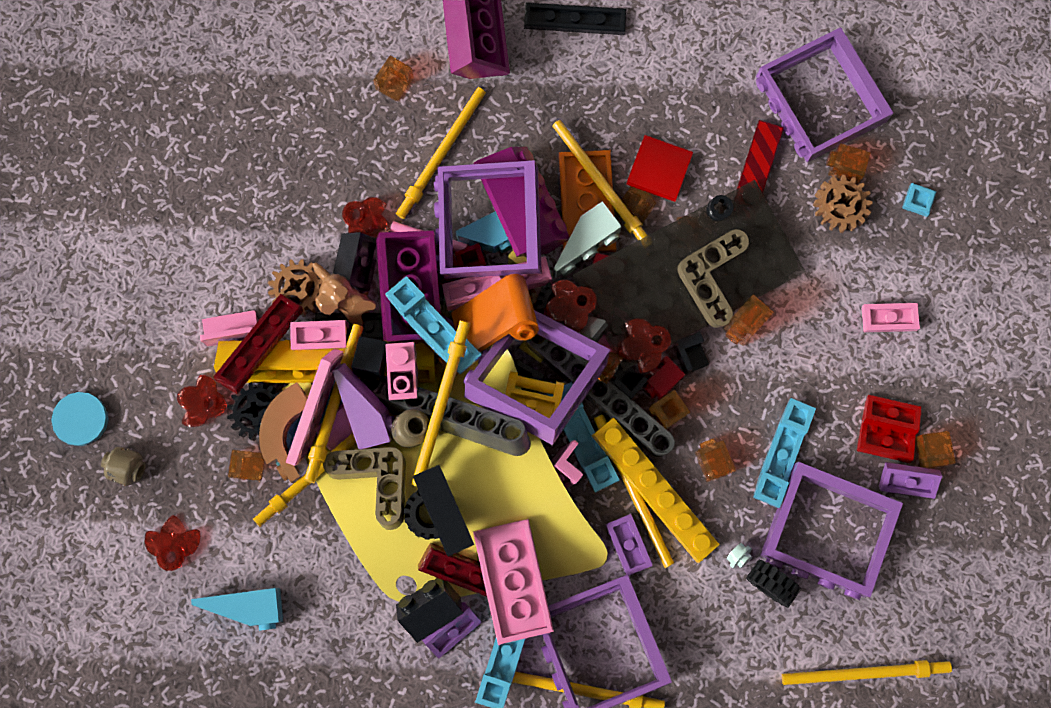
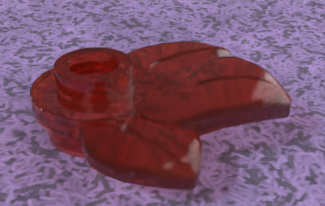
(370, 219)
(566, 306)
(640, 345)
(197, 401)
(172, 539)

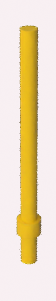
(414, 192)
(632, 222)
(456, 350)
(318, 453)
(279, 503)
(644, 513)
(920, 668)
(586, 691)

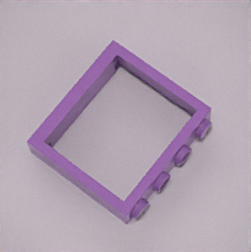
(855, 71)
(443, 211)
(534, 422)
(847, 489)
(643, 631)

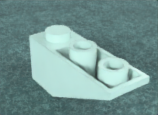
(590, 233)

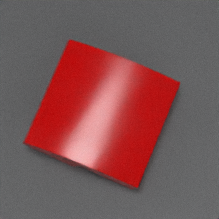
(659, 168)
(889, 428)

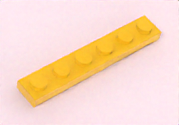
(655, 490)

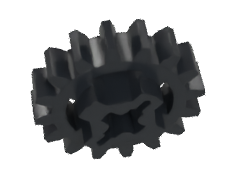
(245, 413)

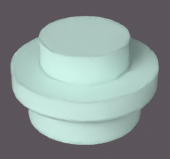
(739, 556)

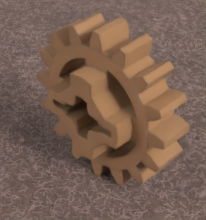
(847, 193)
(305, 282)

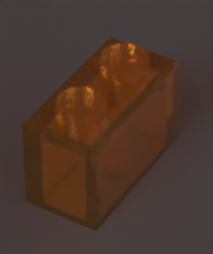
(747, 321)

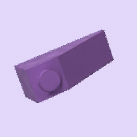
(365, 411)

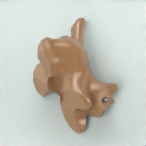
(340, 295)

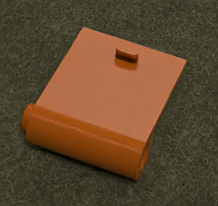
(498, 312)

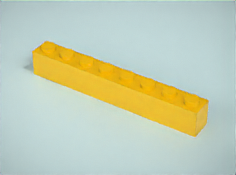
(302, 365)

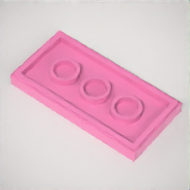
(314, 407)
(513, 581)

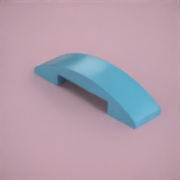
(428, 322)
(783, 452)
(589, 454)
(499, 674)

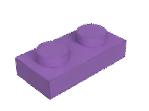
(910, 480)
(628, 545)
(450, 634)

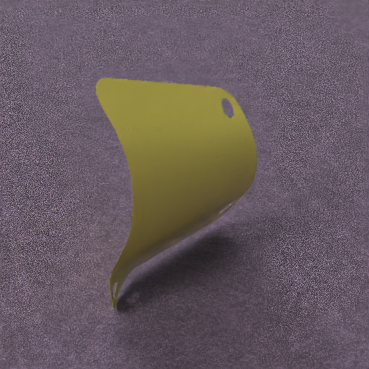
(489, 492)

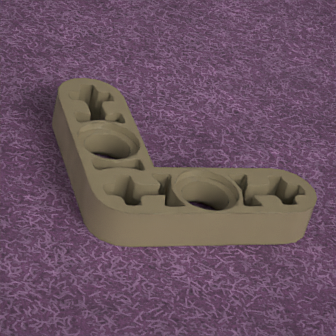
(703, 269)
(378, 469)

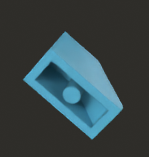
(487, 232)

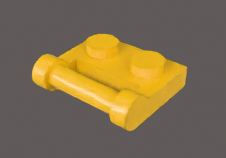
(540, 403)

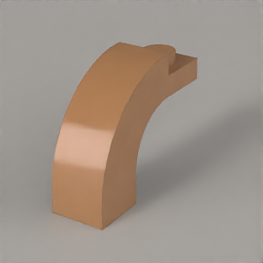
(275, 426)

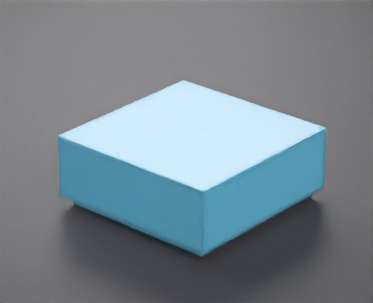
(919, 199)

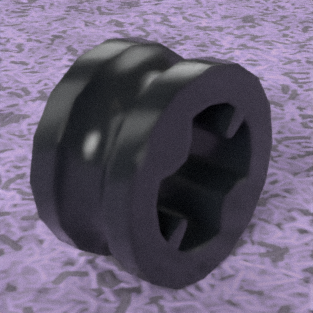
(726, 202)

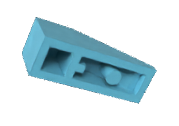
(249, 608)

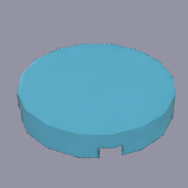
(79, 419)

